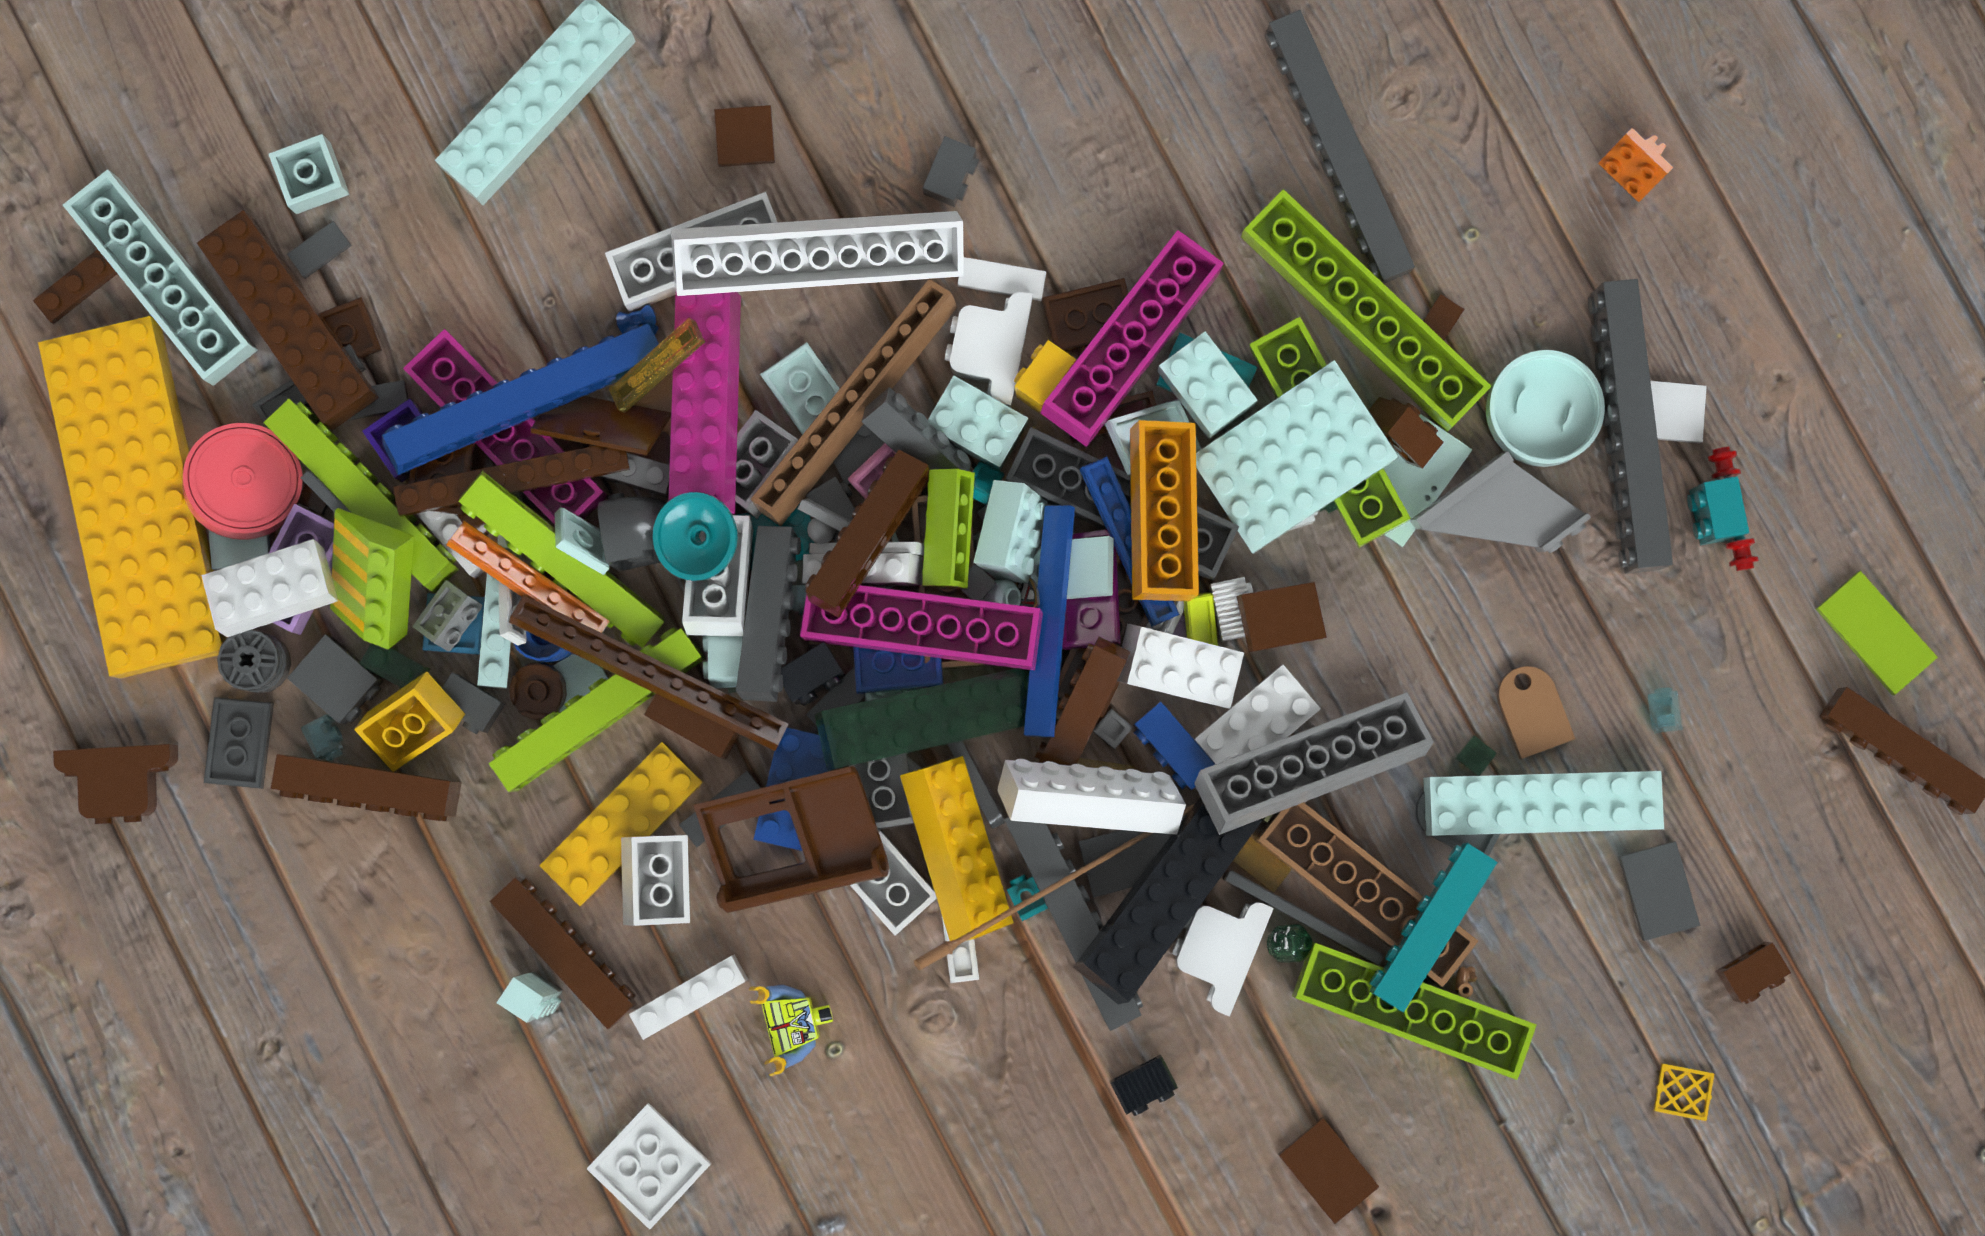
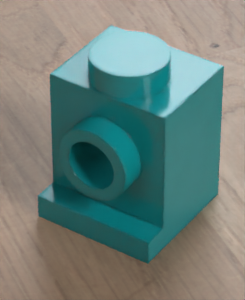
(1023, 884)

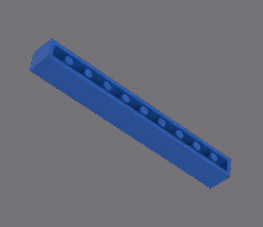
(517, 399)

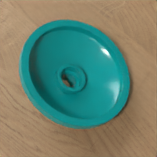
(678, 533)

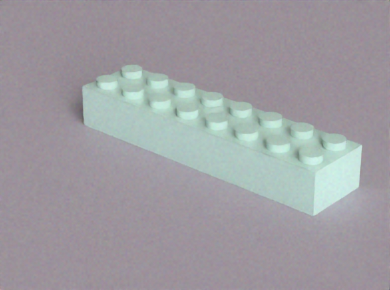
(535, 100)
(160, 277)
(1543, 803)

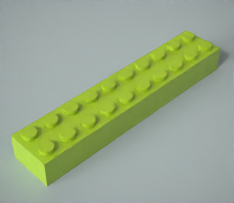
(1365, 310)

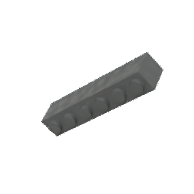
(767, 614)

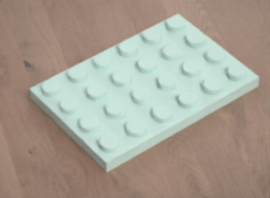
(1294, 457)

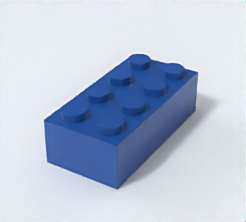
(795, 758)

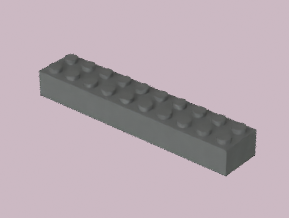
(1630, 427)

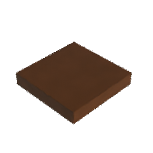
(744, 136)
(353, 327)

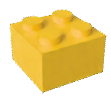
(1042, 375)

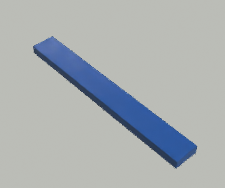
(1052, 589)

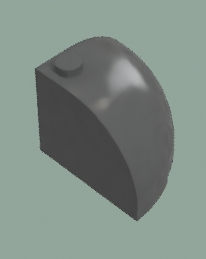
(628, 530)

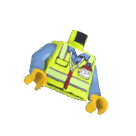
(790, 1023)

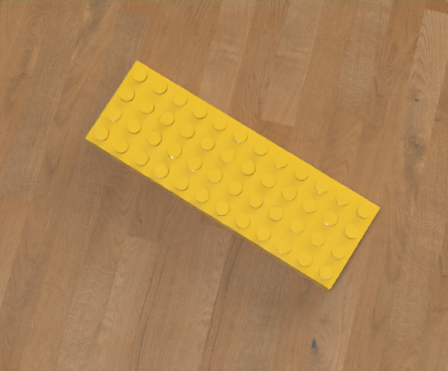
(125, 478)

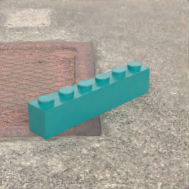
(1433, 926)

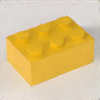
(409, 721)

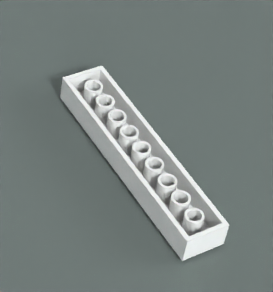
(817, 253)

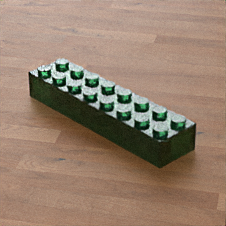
(923, 719)

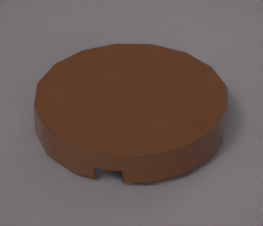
(537, 690)

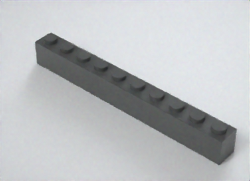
(1339, 147)

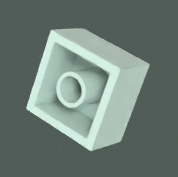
(309, 174)

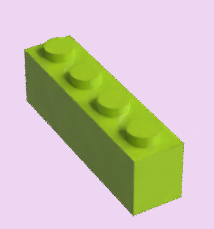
(948, 529)

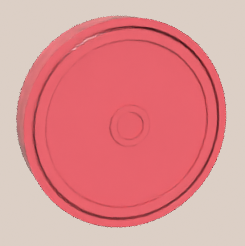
(241, 481)

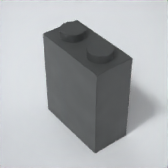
(335, 680)

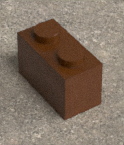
(1753, 973)

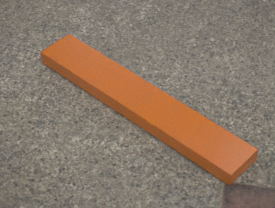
(520, 576)

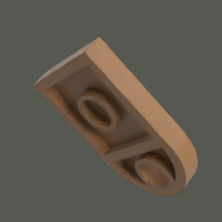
(1533, 714)

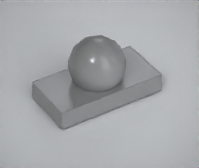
(825, 522)

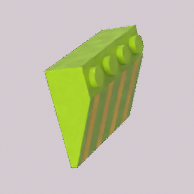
(371, 578)

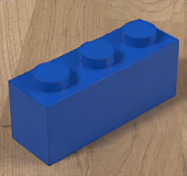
(1172, 745)

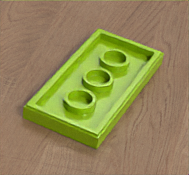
(1876, 633)

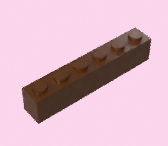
(867, 533)
(1085, 703)
(1905, 750)
(564, 952)

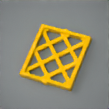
(1680, 1112)

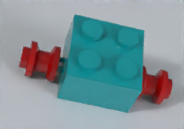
(1721, 510)

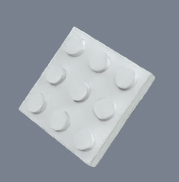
(649, 1166)

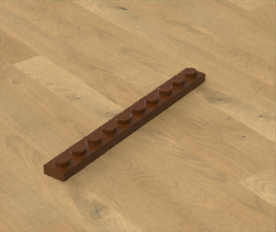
(648, 672)

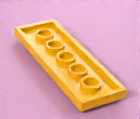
(631, 810)

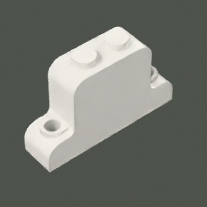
(990, 344)
(1221, 950)

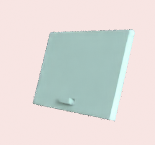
(1415, 483)

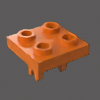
(1636, 164)

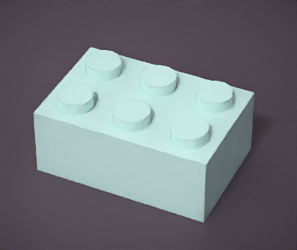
(1207, 385)
(977, 423)
(1010, 531)

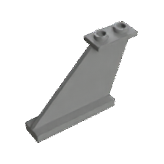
(1504, 506)

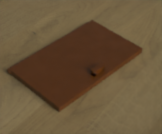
(602, 424)

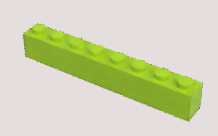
(536, 539)

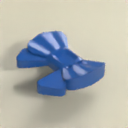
(644, 316)

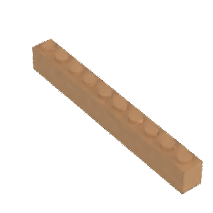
(845, 411)

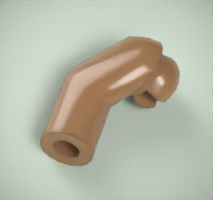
(1463, 977)

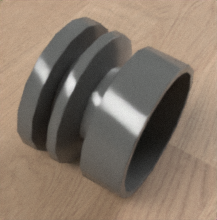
(270, 661)

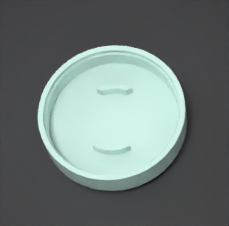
(1545, 408)

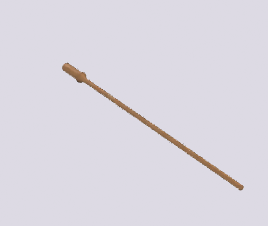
(948, 946)

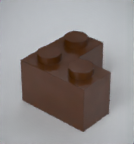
(1406, 431)

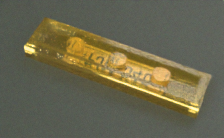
(656, 365)

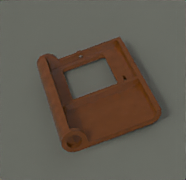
(832, 828)

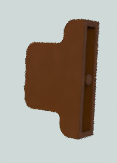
(116, 779)

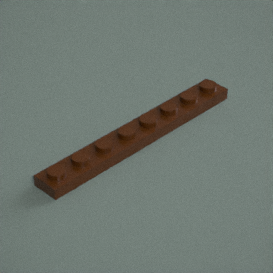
(514, 477)

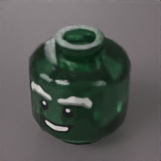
(1289, 943)

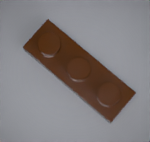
(75, 287)

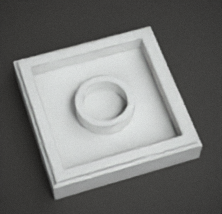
(1679, 411)

